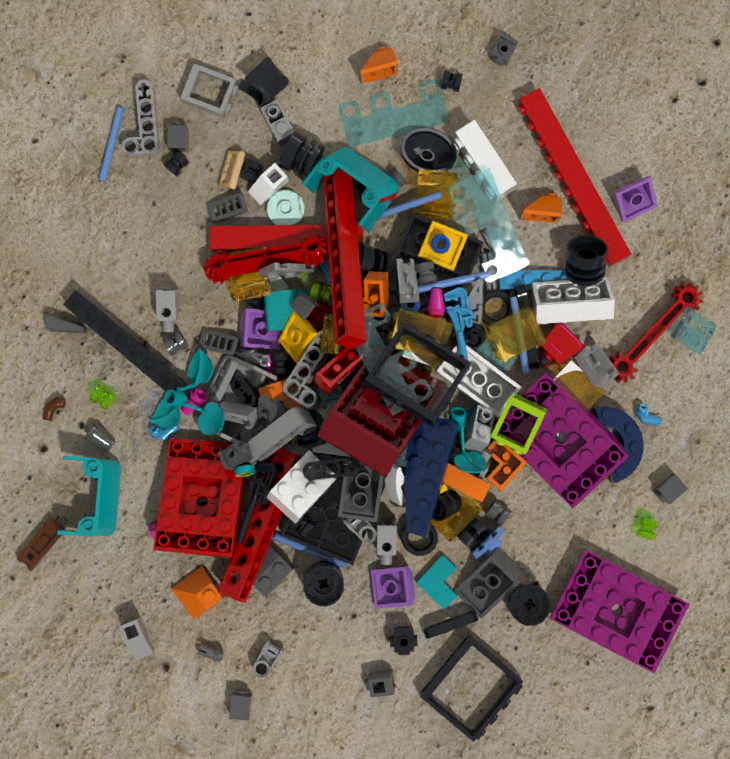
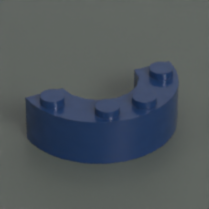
(629, 437)

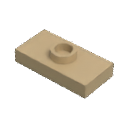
(231, 169)

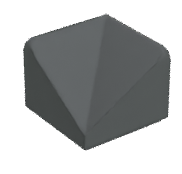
(303, 304)

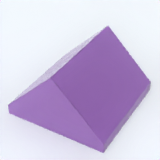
(635, 199)

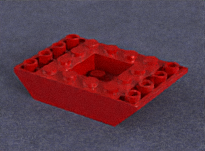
(195, 473)

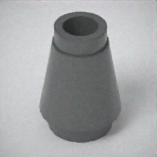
(100, 437)

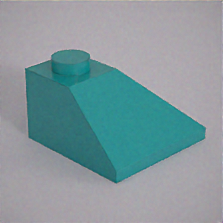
(278, 308)

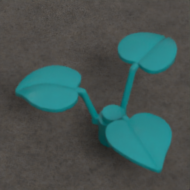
(167, 412)
(472, 461)

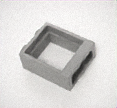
(192, 82)

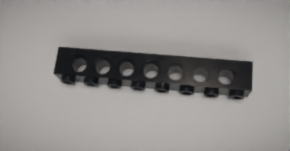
(124, 343)

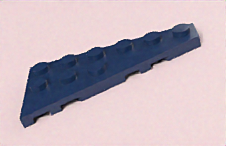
(425, 472)

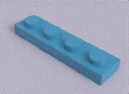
(527, 277)

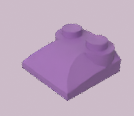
(254, 331)
(393, 587)

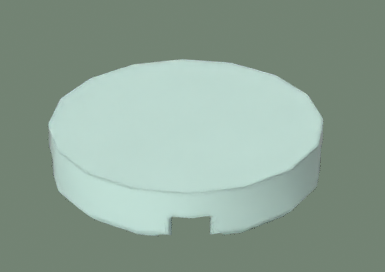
(285, 208)

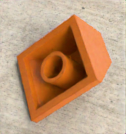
(380, 65)
(544, 209)
(198, 592)

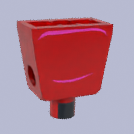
(560, 345)

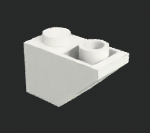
(268, 184)

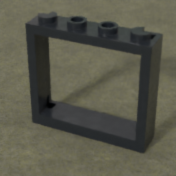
(403, 401)
(491, 715)

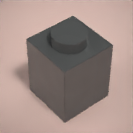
(178, 137)
(670, 489)
(240, 705)

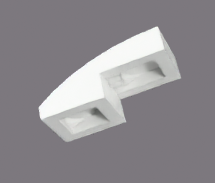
(393, 485)

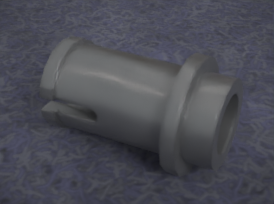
(211, 652)

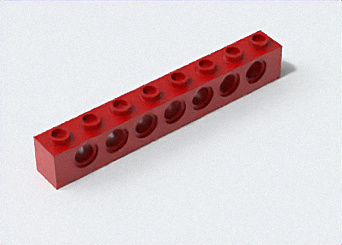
(262, 538)

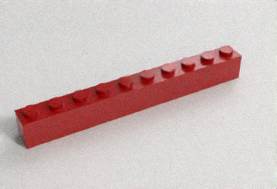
(572, 174)
(344, 260)

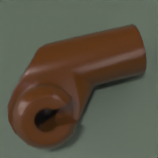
(52, 405)

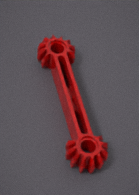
(223, 266)
(657, 329)

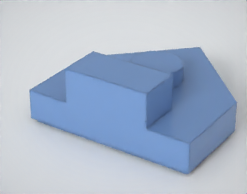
(489, 544)

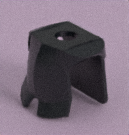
(264, 82)

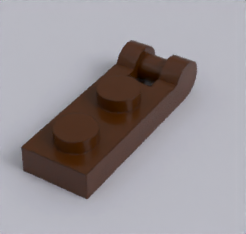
(40, 544)

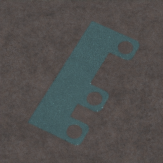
(393, 122)
(495, 219)
(392, 370)

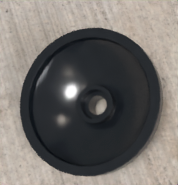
(428, 150)

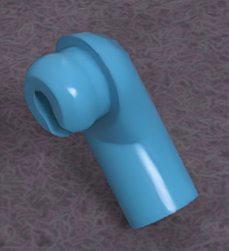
(645, 417)
(162, 433)

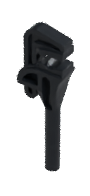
(258, 494)

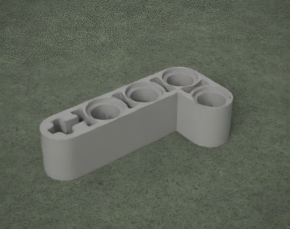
(144, 119)
(304, 382)
(280, 432)

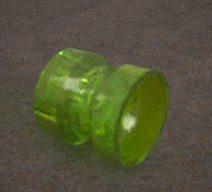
(325, 292)
(103, 397)
(647, 524)

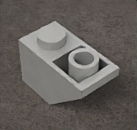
(277, 122)
(479, 429)
(136, 639)

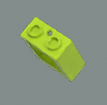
(527, 406)

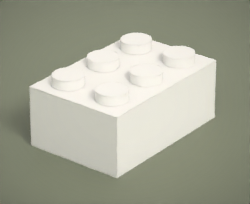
(297, 495)

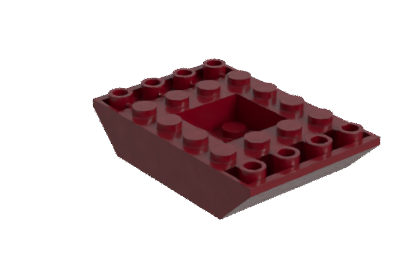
(368, 429)

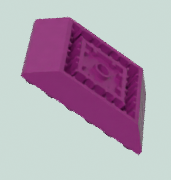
(568, 466)
(647, 614)

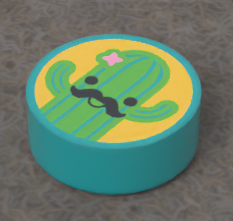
(244, 471)

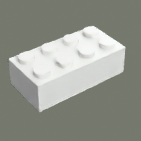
(481, 155)
(571, 302)
(482, 383)

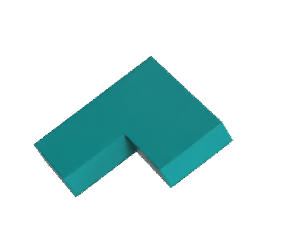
(433, 582)

